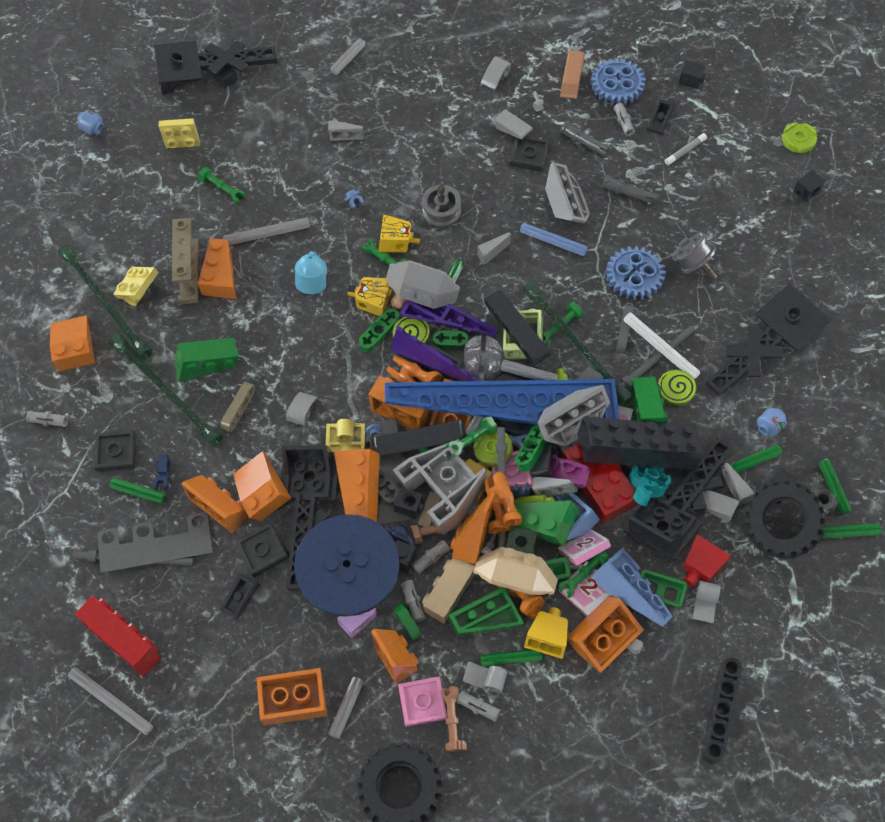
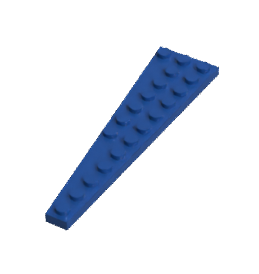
(503, 400)

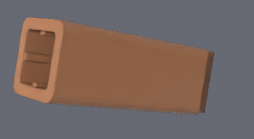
(572, 74)

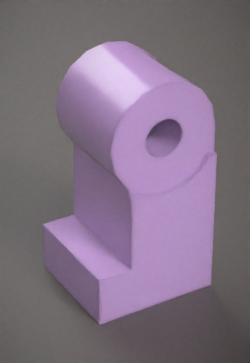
(354, 624)

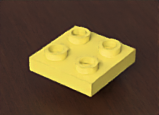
(179, 133)
(135, 284)
(341, 435)

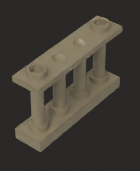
(185, 260)

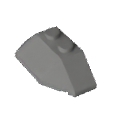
(565, 194)
(422, 284)
(562, 419)

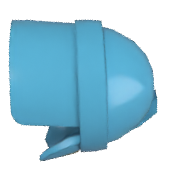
(310, 274)

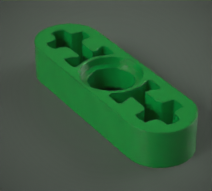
(378, 338)
(533, 454)

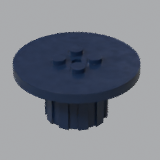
(347, 565)

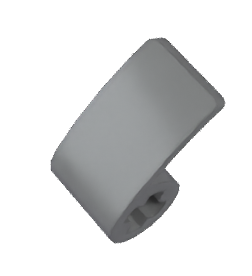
(494, 72)
(300, 408)
(706, 601)
(489, 678)

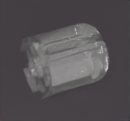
(489, 358)

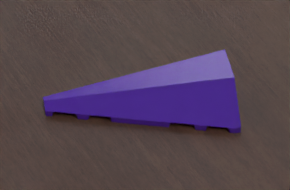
(446, 316)
(414, 350)

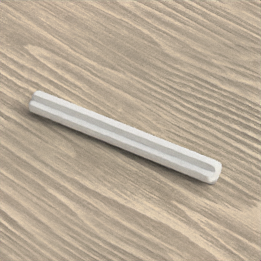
(661, 345)

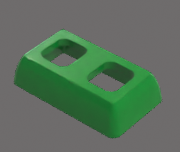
(666, 582)

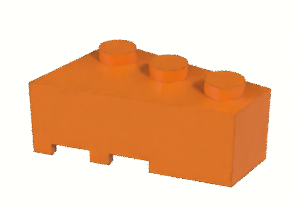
(217, 271)

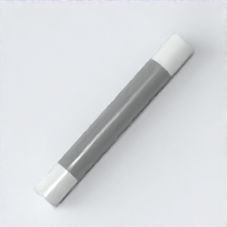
(685, 149)

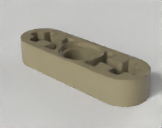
(237, 407)

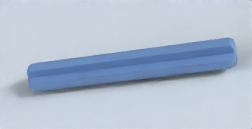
(553, 239)

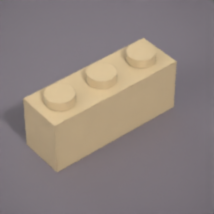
(448, 589)

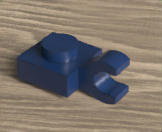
(163, 468)

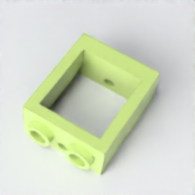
(531, 316)

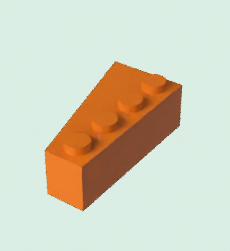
(359, 481)

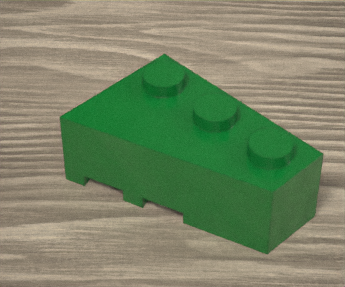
(204, 357)
(647, 400)
(549, 519)
(486, 615)

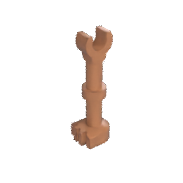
(417, 532)
(450, 697)

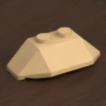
(516, 571)

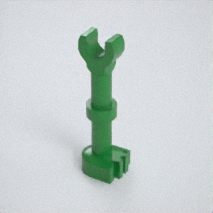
(206, 174)
(384, 256)
(574, 312)
(488, 427)
(584, 572)

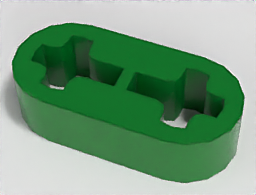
(450, 340)
(407, 621)

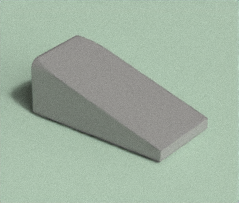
(512, 125)
(344, 131)
(492, 248)
(736, 485)
(552, 486)
(720, 505)

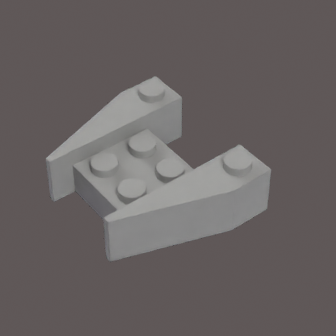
(449, 480)

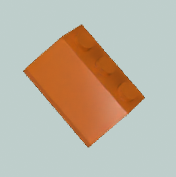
(215, 502)
(605, 633)

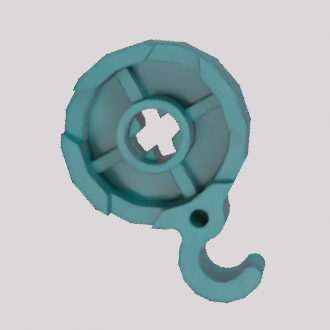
(648, 483)

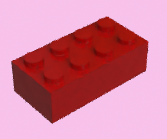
(606, 487)
(119, 635)

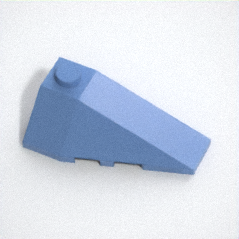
(585, 519)
(622, 580)

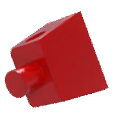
(704, 561)

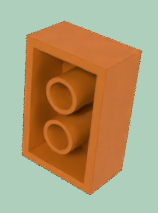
(405, 416)
(291, 696)

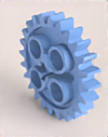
(618, 81)
(635, 272)

